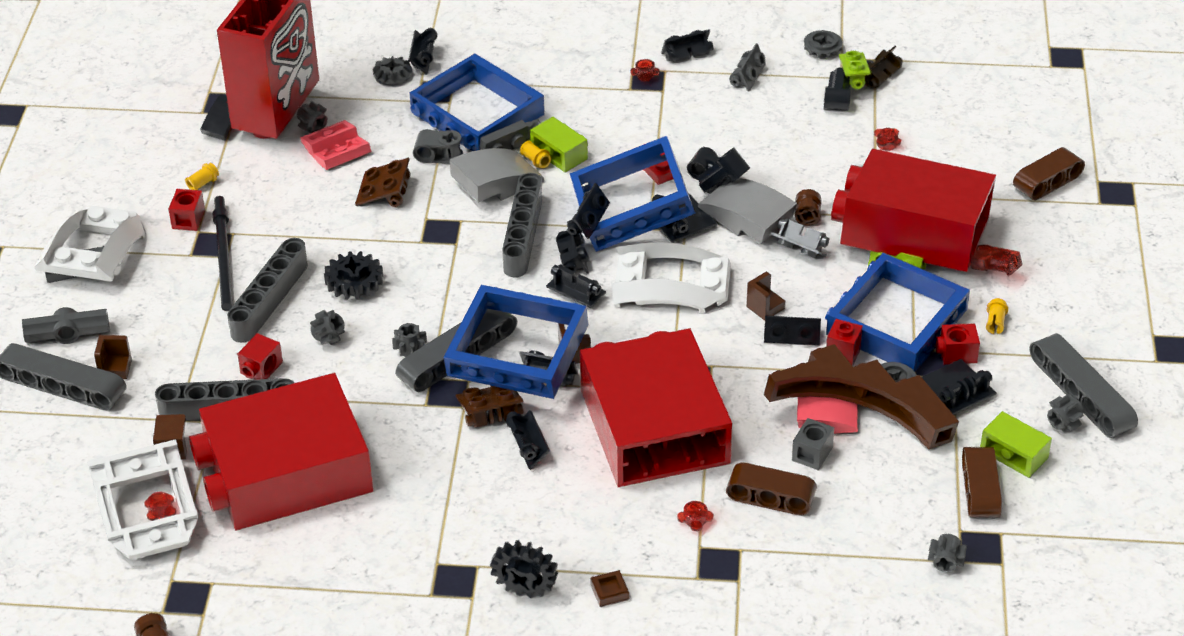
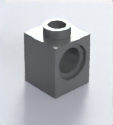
(812, 444)

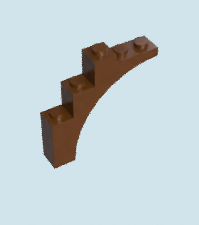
(869, 385)

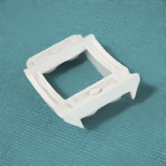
(123, 227)
(632, 286)
(137, 466)

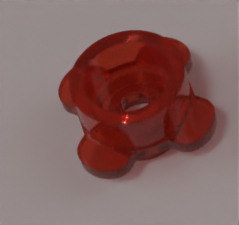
(645, 70)
(887, 138)
(159, 506)
(695, 515)

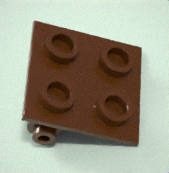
(385, 181)
(478, 401)

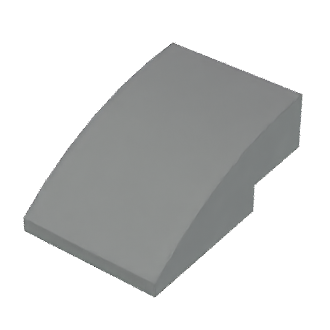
(490, 172)
(748, 208)

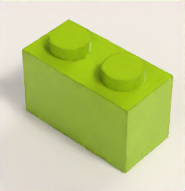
(563, 143)
(1016, 444)

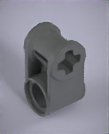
(436, 146)

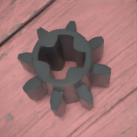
(312, 117)
(327, 327)
(408, 339)
(1065, 413)
(947, 552)

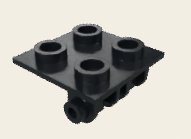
(689, 225)
(960, 385)

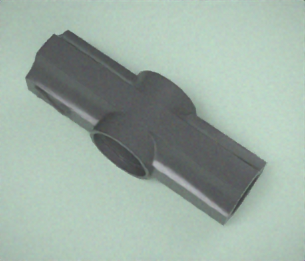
(65, 325)

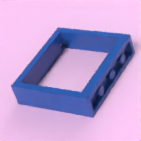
(424, 98)
(642, 218)
(888, 347)
(509, 374)

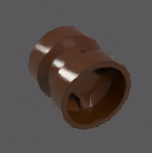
(808, 207)
(151, 625)

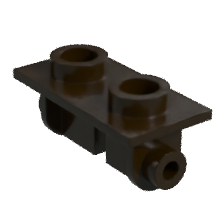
(885, 64)

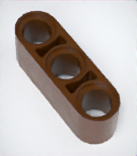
(1048, 173)
(981, 482)
(771, 488)

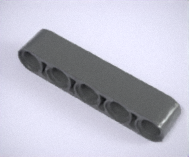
(522, 225)
(267, 290)
(427, 363)
(61, 376)
(1081, 381)
(191, 396)

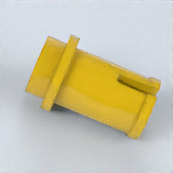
(539, 157)
(206, 174)
(997, 311)

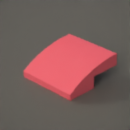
(335, 144)
(830, 411)

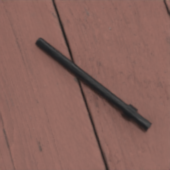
(220, 219)

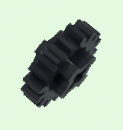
(353, 275)
(521, 569)

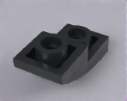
(217, 120)

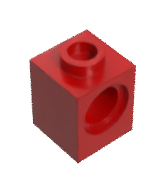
(186, 209)
(847, 339)
(958, 342)
(260, 357)

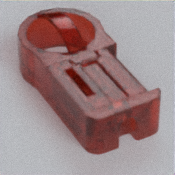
(996, 259)

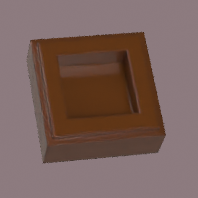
(609, 588)

